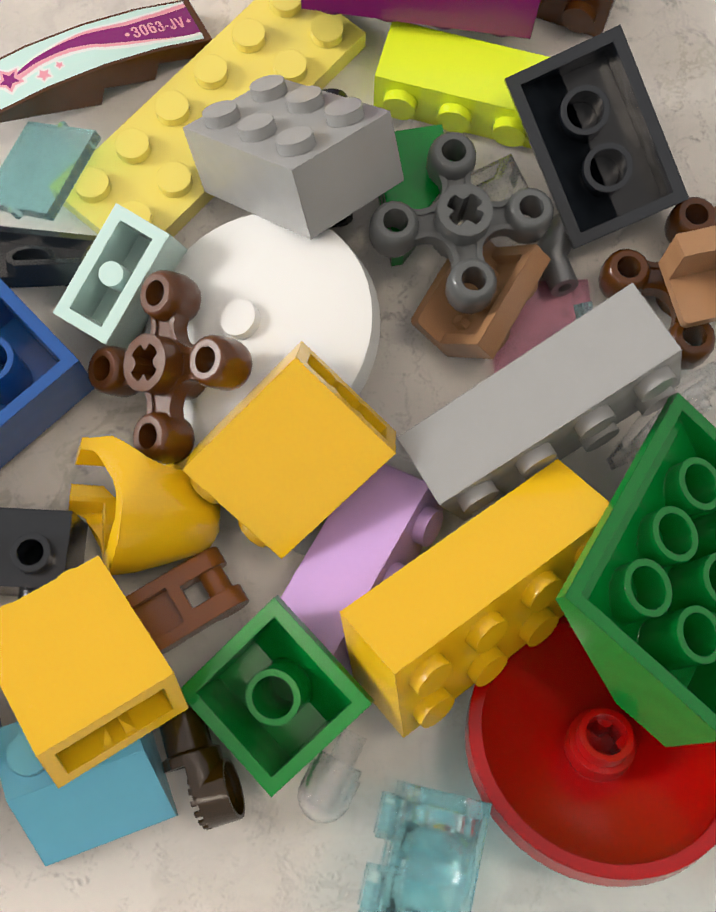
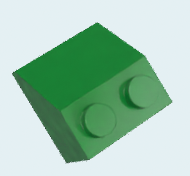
(275, 696)

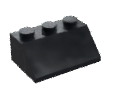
(596, 137)

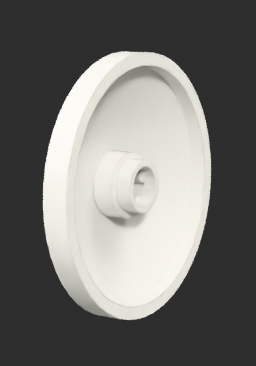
(273, 294)

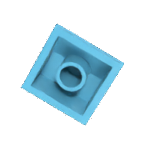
(91, 810)

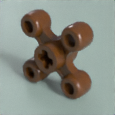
(648, 279)
(169, 366)

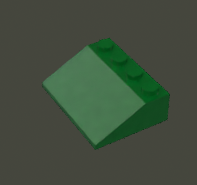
(649, 582)

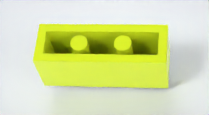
(451, 82)

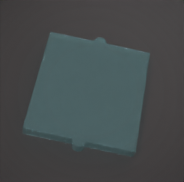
(44, 168)

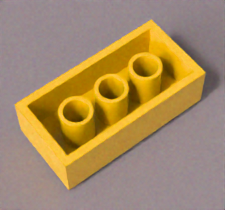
(470, 599)

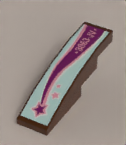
(109, 52)

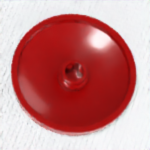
(581, 776)

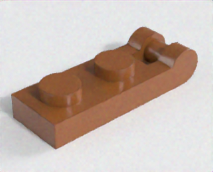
(167, 610)

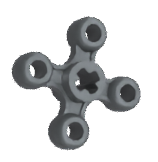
(459, 202)

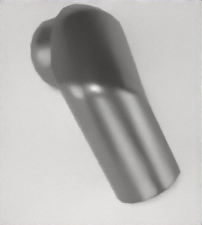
(559, 272)

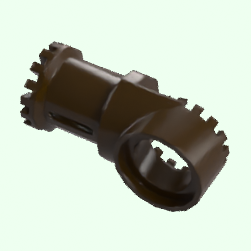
(209, 775)

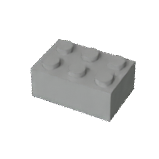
(295, 153)

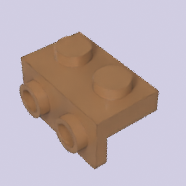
(487, 331)

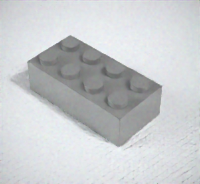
(547, 404)

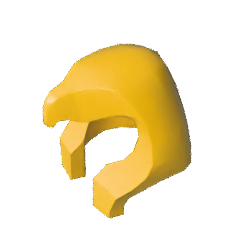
(154, 510)

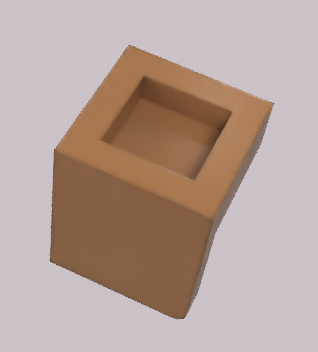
(691, 276)

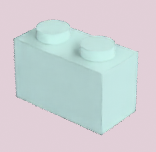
(108, 283)

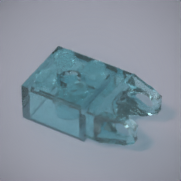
(427, 851)

